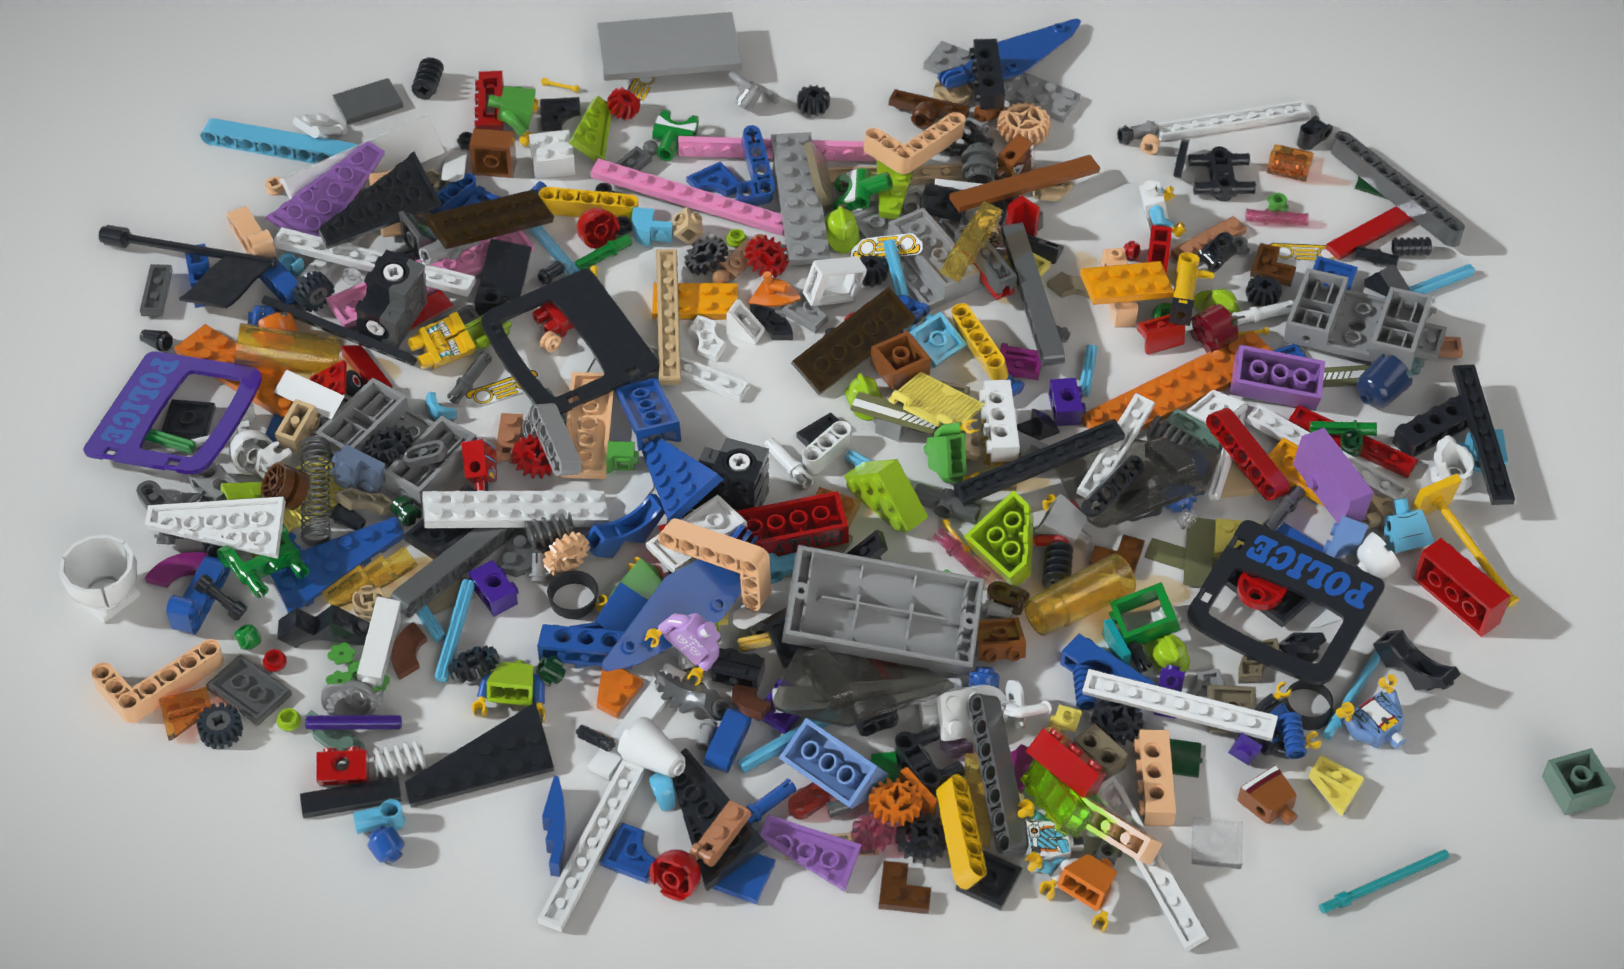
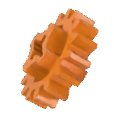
(907, 805)

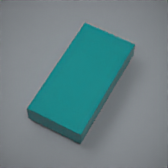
(1115, 641)

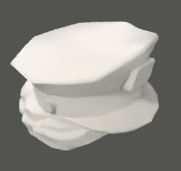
(1452, 460)

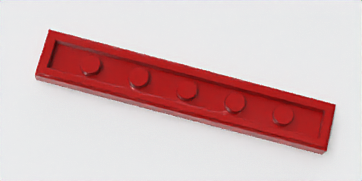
(1368, 233)
(1372, 449)

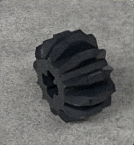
(813, 100)
(876, 268)
(1263, 291)

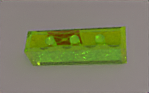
(1059, 802)

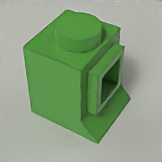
(621, 456)

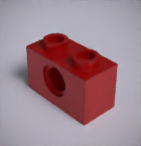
(327, 766)

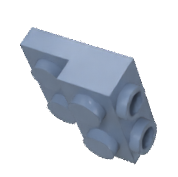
(357, 469)

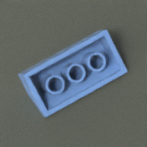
(832, 764)

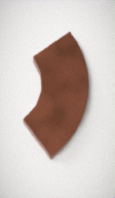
(406, 649)
(749, 702)

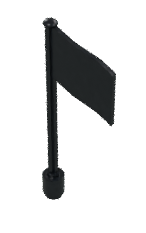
(220, 284)

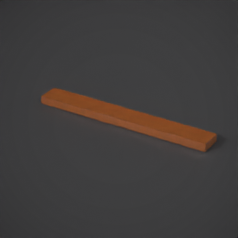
(1024, 183)

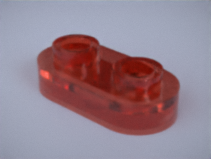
(808, 801)

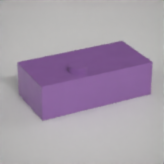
(1277, 377)
(1332, 476)

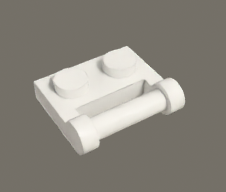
(319, 125)

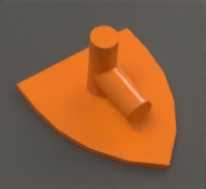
(774, 292)

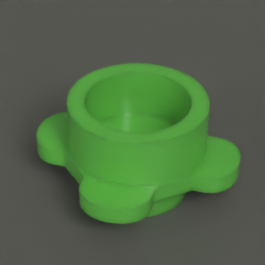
(1277, 202)

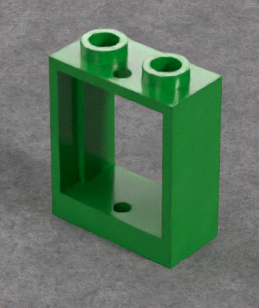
(1150, 631)

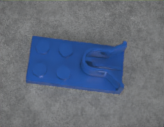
(648, 411)

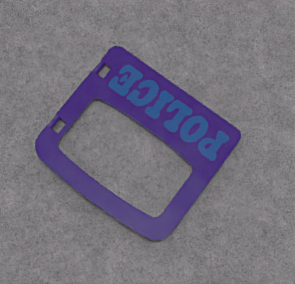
(145, 397)

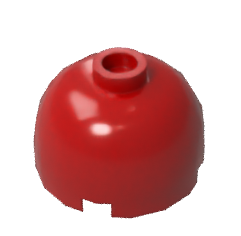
(597, 227)
(676, 874)

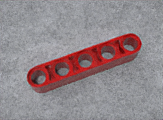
(1248, 454)

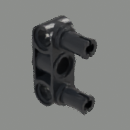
(919, 760)

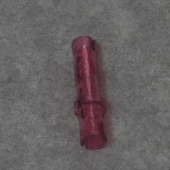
(1267, 216)
(955, 549)

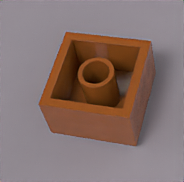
(493, 153)
(899, 360)

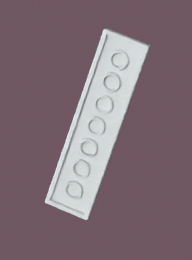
(511, 508)

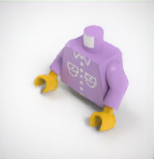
(692, 637)

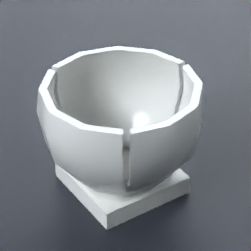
(100, 575)

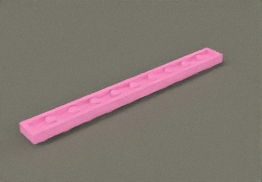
(732, 148)
(688, 196)

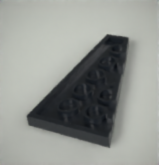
(379, 206)

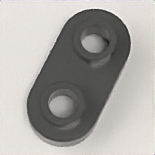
(425, 454)
(151, 494)

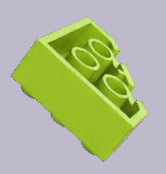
(887, 493)
(1006, 539)

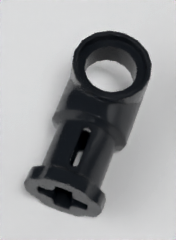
(976, 136)

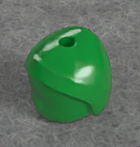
(247, 637)

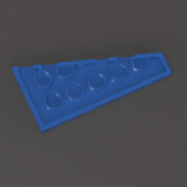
(677, 477)
(334, 560)

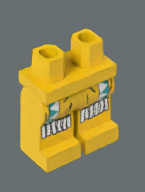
(442, 342)

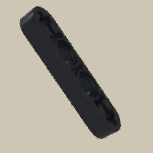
(1112, 485)

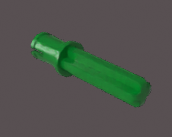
(604, 252)
(1339, 428)

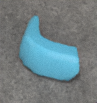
(292, 263)
(435, 410)
(663, 791)

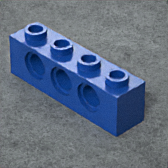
(577, 644)

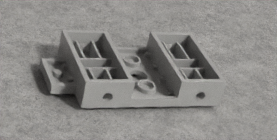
(1390, 326)
(381, 407)

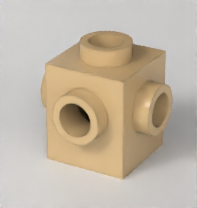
(687, 225)

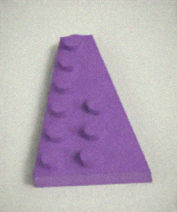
(328, 193)

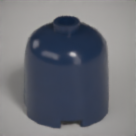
(1383, 381)

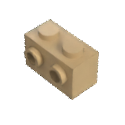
(297, 425)

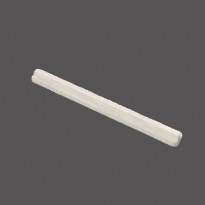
(1221, 472)

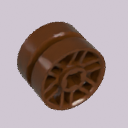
(285, 482)

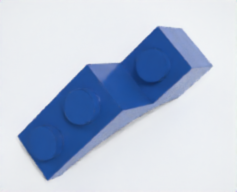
(634, 527)

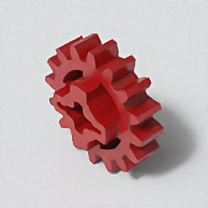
(766, 256)
(531, 457)

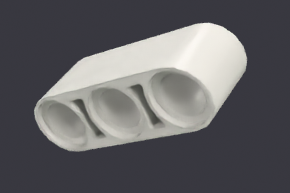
(826, 447)

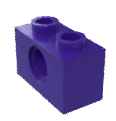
(1066, 401)
(494, 588)

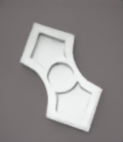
(710, 344)

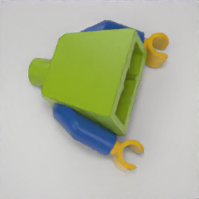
(511, 685)

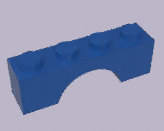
(1085, 652)

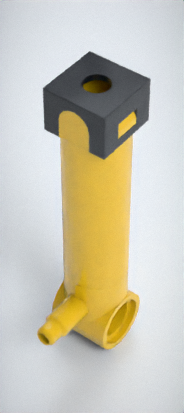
(1184, 288)

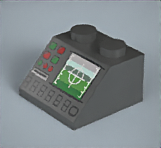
(415, 232)

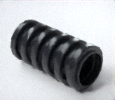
(1411, 246)

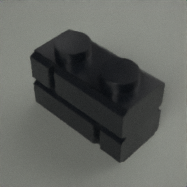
(738, 668)

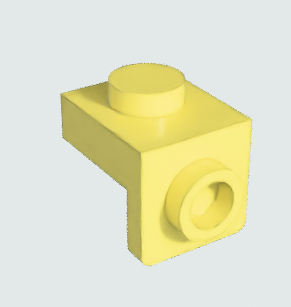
(1065, 718)

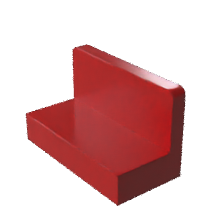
(1024, 212)
(1161, 334)

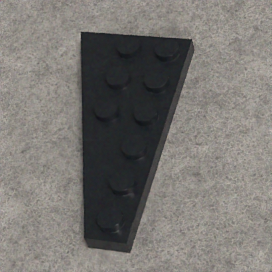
(497, 757)
(701, 804)

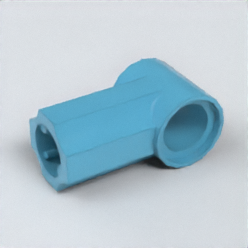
(781, 566)
(373, 818)

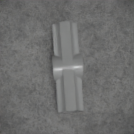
(436, 252)

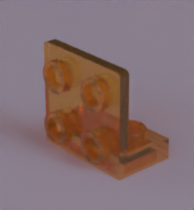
(1290, 166)

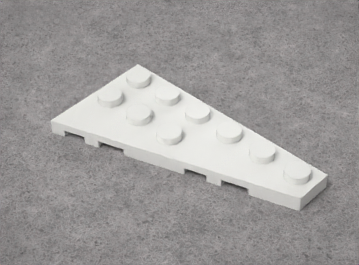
(240, 524)

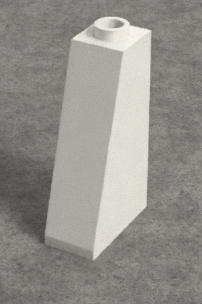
(379, 641)

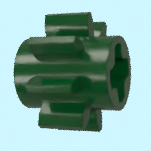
(551, 670)

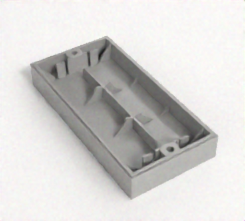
(883, 610)

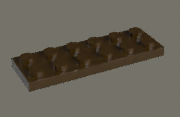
(489, 219)
(852, 340)

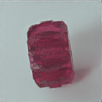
(871, 833)

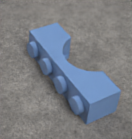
(1346, 537)

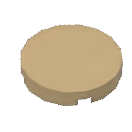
(958, 95)

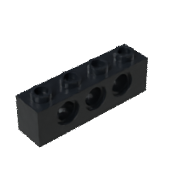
(988, 74)
(1429, 428)

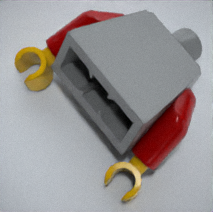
(1061, 523)

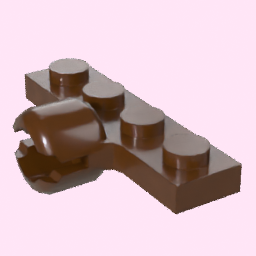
(925, 108)

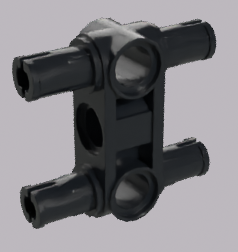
(1221, 173)

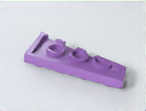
(817, 851)

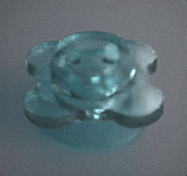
(1416, 367)

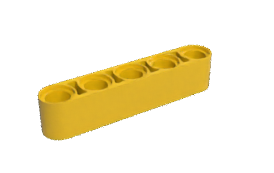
(575, 201)
(979, 342)
(961, 832)

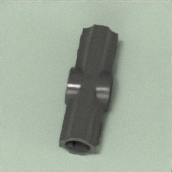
(947, 504)

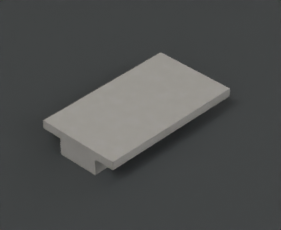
(668, 46)
(922, 269)

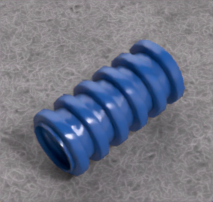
(1079, 676)
(1293, 735)

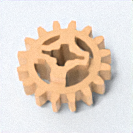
(566, 553)

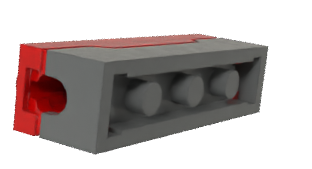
(994, 271)

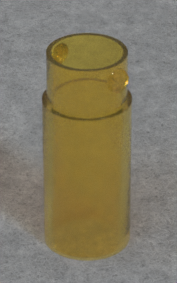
(285, 349)
(1080, 594)

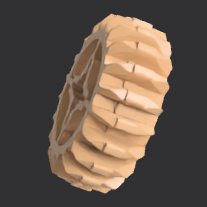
(1024, 120)

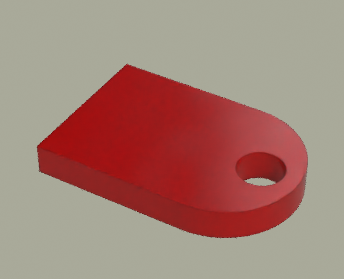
(1269, 592)

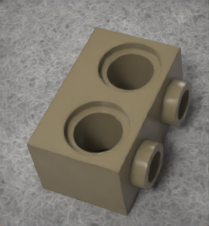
(1102, 750)

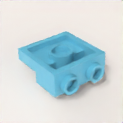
(937, 338)

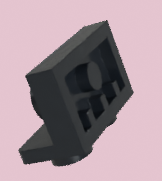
(937, 202)

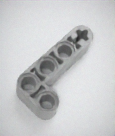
(548, 425)

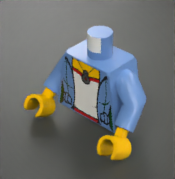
(1377, 718)

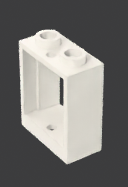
(819, 294)

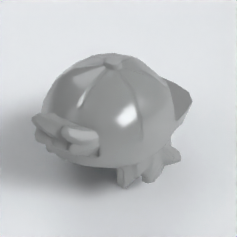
(350, 698)

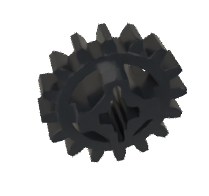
(706, 255)
(389, 443)
(474, 664)
(1118, 720)
(922, 838)

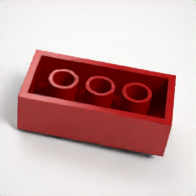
(1461, 587)

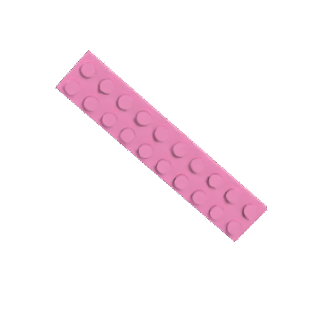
(469, 262)

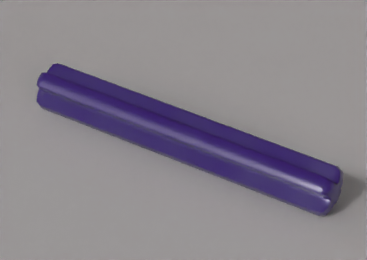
(353, 722)

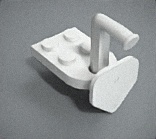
(955, 716)

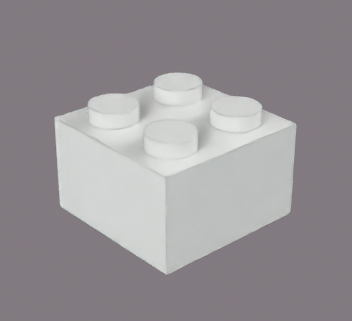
(552, 154)

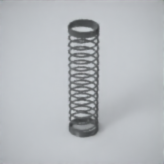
(316, 453)

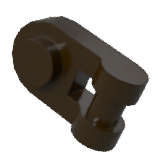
(1001, 593)

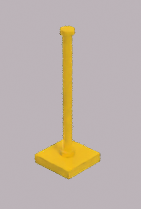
(1438, 497)

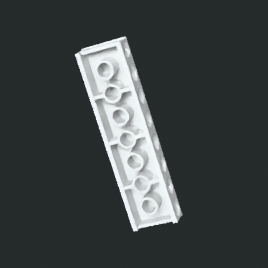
(397, 143)

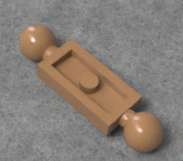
(734, 264)

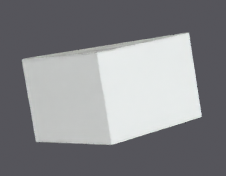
(743, 323)

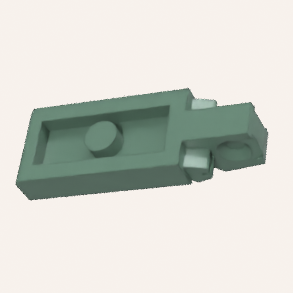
(1195, 428)
(335, 738)

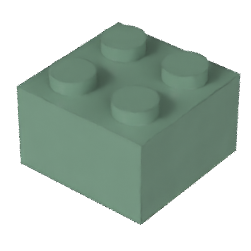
(1578, 781)

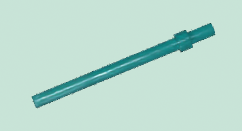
(1345, 898)

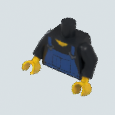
(1272, 706)

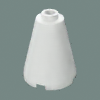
(650, 749)

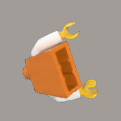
(1089, 882)

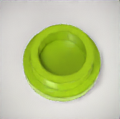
(736, 238)
(288, 719)

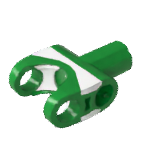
(669, 131)
(860, 188)

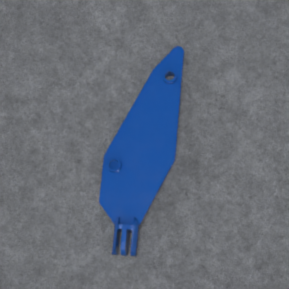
(1016, 53)
(690, 590)

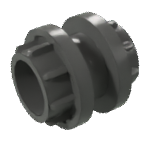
(979, 163)

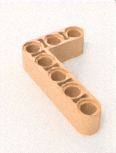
(917, 151)
(726, 552)
(176, 677)

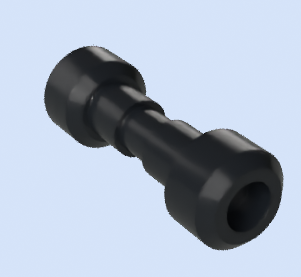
(235, 608)

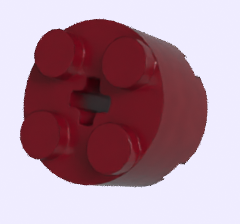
(1214, 328)

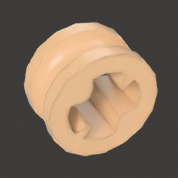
(1150, 149)
(274, 190)
(550, 341)

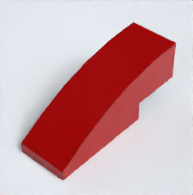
(1159, 245)

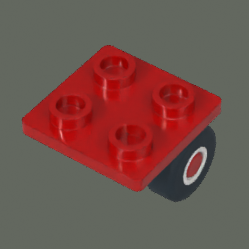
(339, 379)

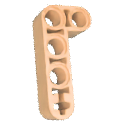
(250, 234)

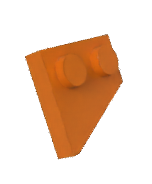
(617, 691)

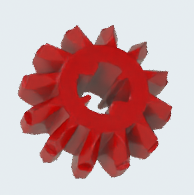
(623, 103)

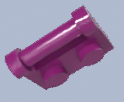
(1021, 361)

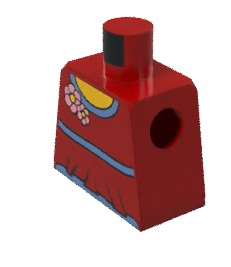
(479, 463)

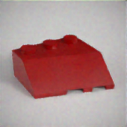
(1067, 761)

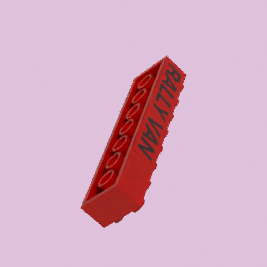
(805, 521)

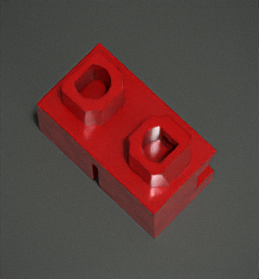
(555, 319)

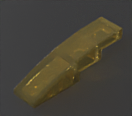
(970, 241)
(378, 573)
(977, 793)

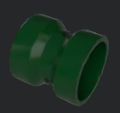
(1352, 438)
(405, 510)

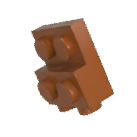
(1000, 640)

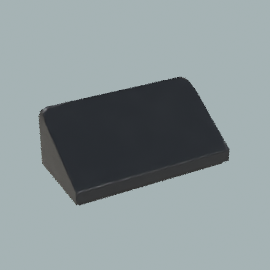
(1045, 249)

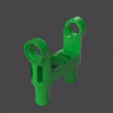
(253, 570)

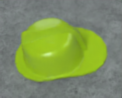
(842, 230)
(1221, 296)
(865, 385)
(1168, 651)

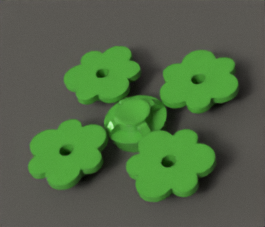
(345, 654)

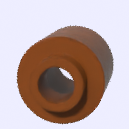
(987, 114)

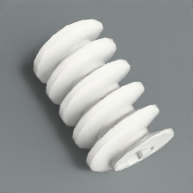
(399, 759)

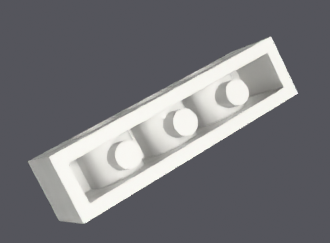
(1000, 420)

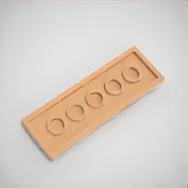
(590, 428)

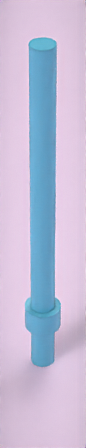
(1336, 722)

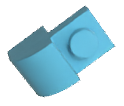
(647, 229)

